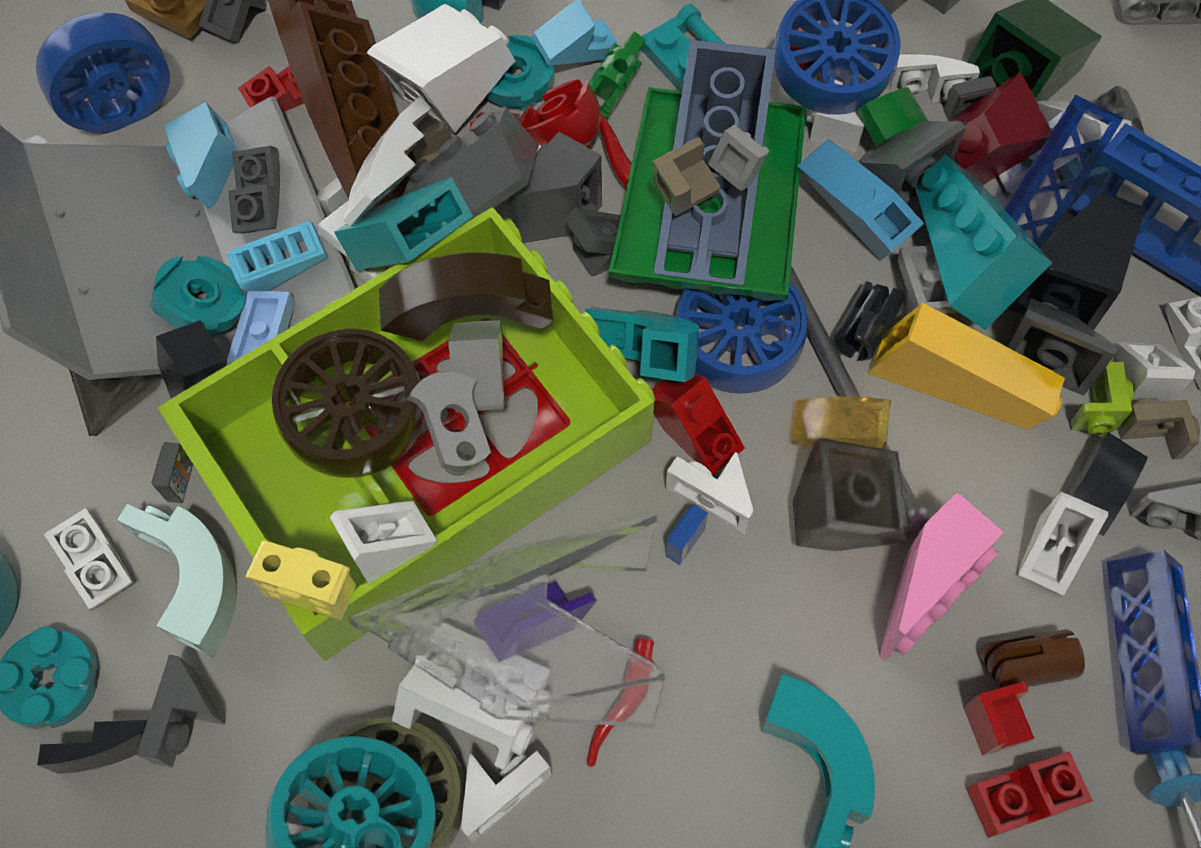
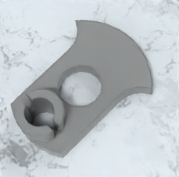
(453, 391)

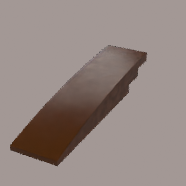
(337, 81)

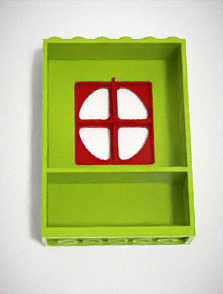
(584, 426)

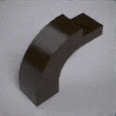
(459, 287)

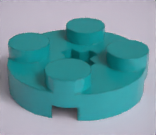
(528, 86)
(179, 308)
(73, 679)

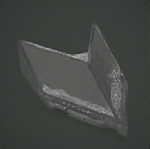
(517, 650)

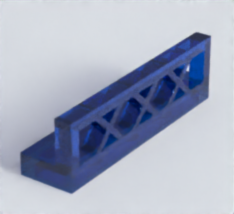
(1048, 157)
(1176, 650)

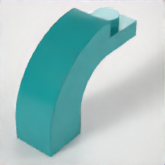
(659, 340)
(836, 745)

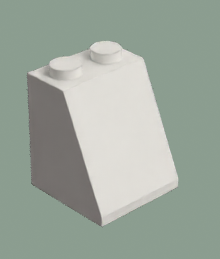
(444, 61)

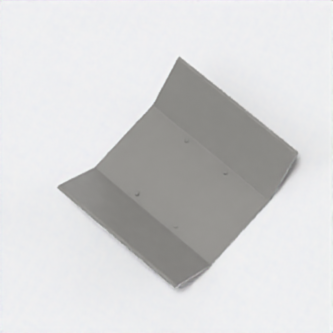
(100, 220)

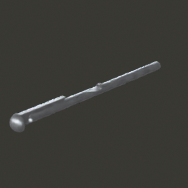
(916, 515)

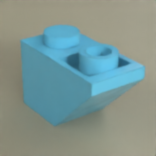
(202, 151)

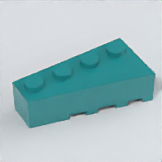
(976, 244)

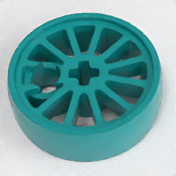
(354, 802)

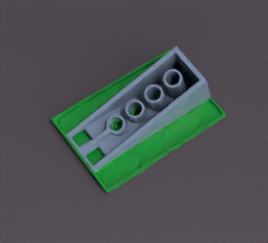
(737, 237)

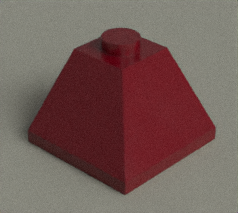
(1001, 130)

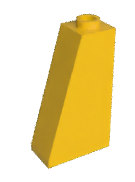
(966, 369)

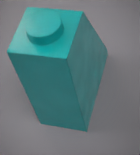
(404, 226)

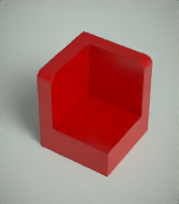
(999, 719)

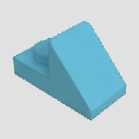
(573, 37)

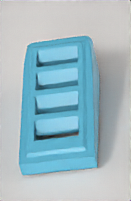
(256, 254)

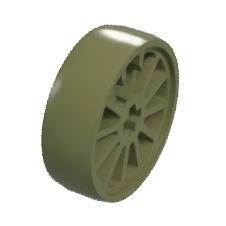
(431, 747)

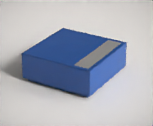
(686, 534)

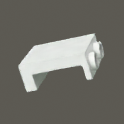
(425, 694)

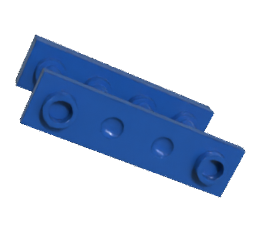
(1168, 180)

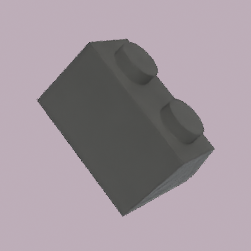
(912, 153)

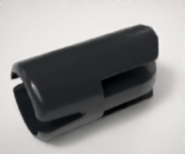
(868, 320)

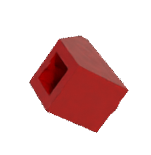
(696, 421)

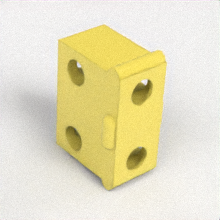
(302, 579)

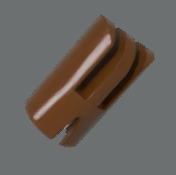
(1034, 659)

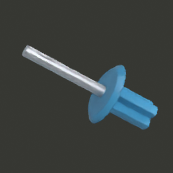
(1178, 787)

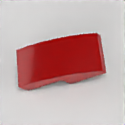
(271, 84)
(1029, 794)

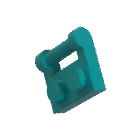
(669, 47)

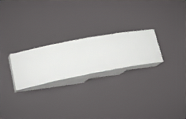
(386, 162)

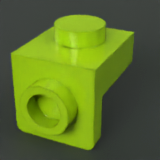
(1111, 402)

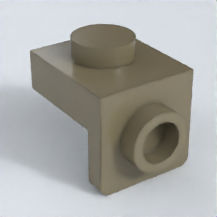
(1165, 419)

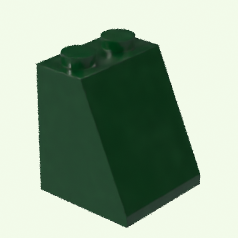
(1037, 42)

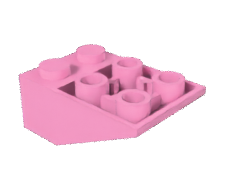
(936, 570)

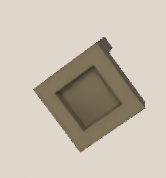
(684, 177)

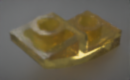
(842, 419)

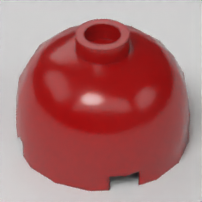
(567, 110)

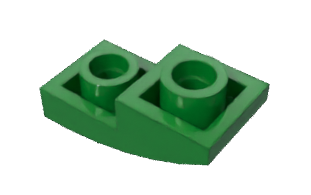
(891, 115)

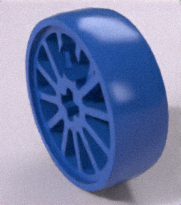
(836, 52)
(97, 61)
(772, 360)

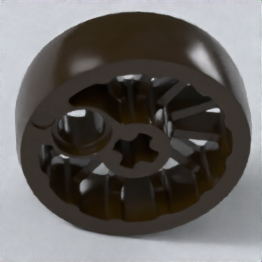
(330, 401)

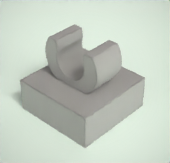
(738, 157)

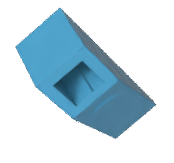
(860, 199)

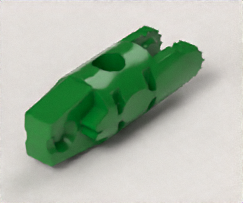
(616, 72)

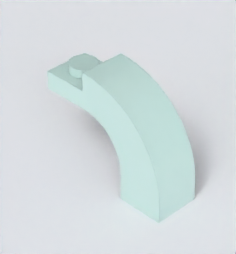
(207, 582)

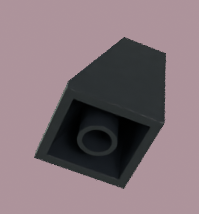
(1088, 260)

